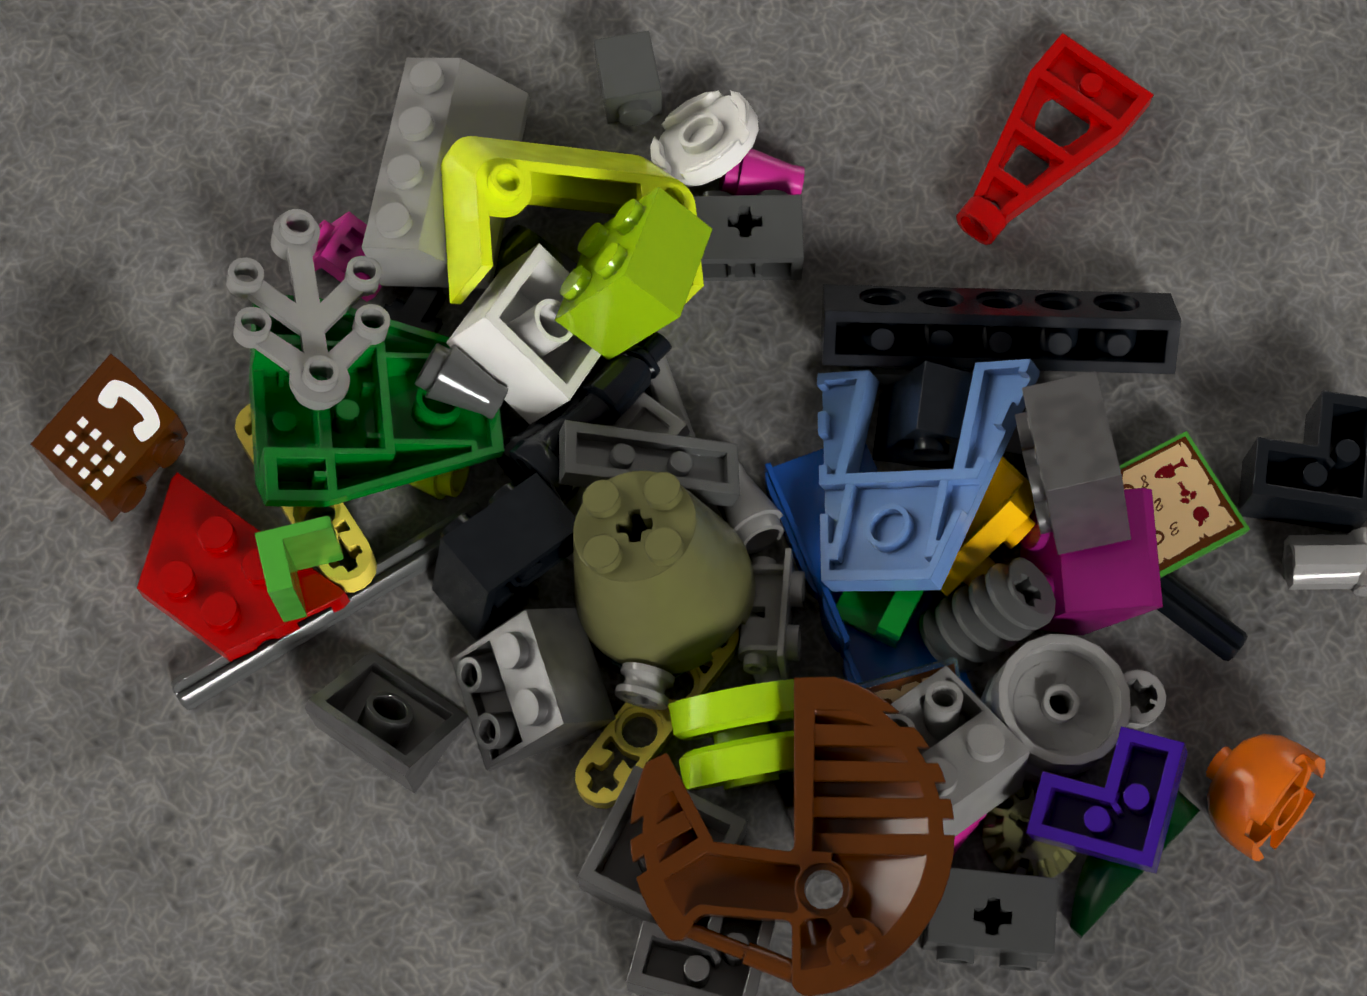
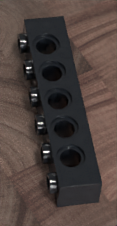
(987, 325)

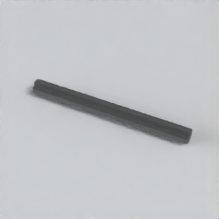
(392, 571)

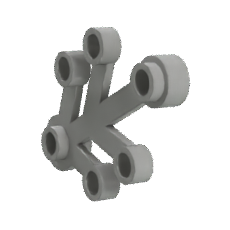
(306, 314)

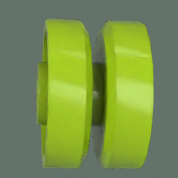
(743, 742)

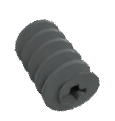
(988, 614)

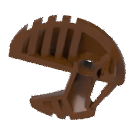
(859, 814)

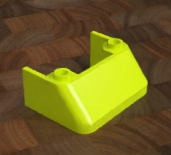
(505, 176)

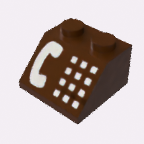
(111, 439)

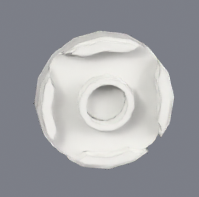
(705, 137)

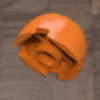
(1260, 790)

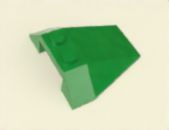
(371, 438)

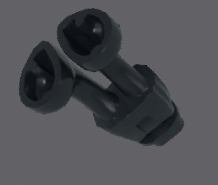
(602, 397)

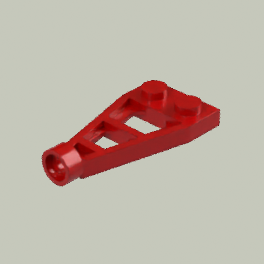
(1085, 88)

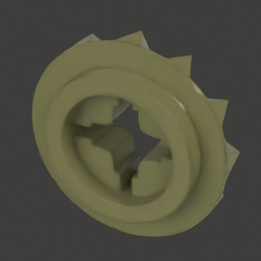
(1003, 837)

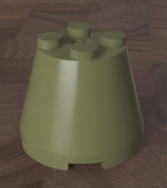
(657, 572)

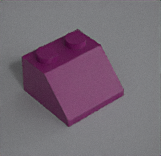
(1105, 581)

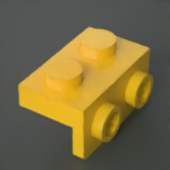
(999, 519)

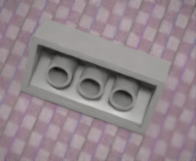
(433, 109)

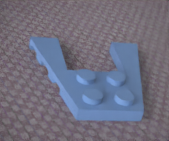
(907, 524)

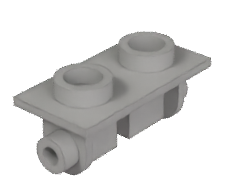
(773, 639)

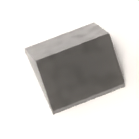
(387, 719)

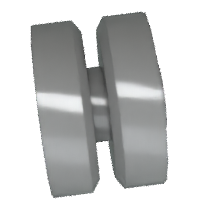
(1061, 703)

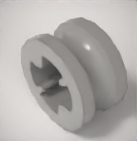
(1142, 682)
(644, 685)

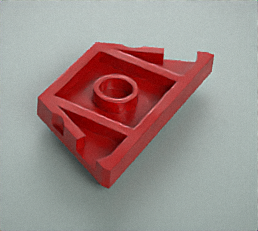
(211, 576)

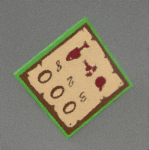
(1188, 502)

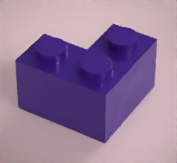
(1125, 818)

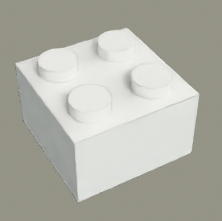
(518, 340)

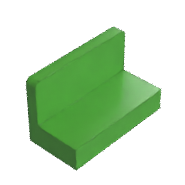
(293, 549)

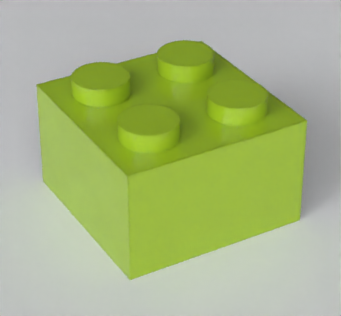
(633, 273)

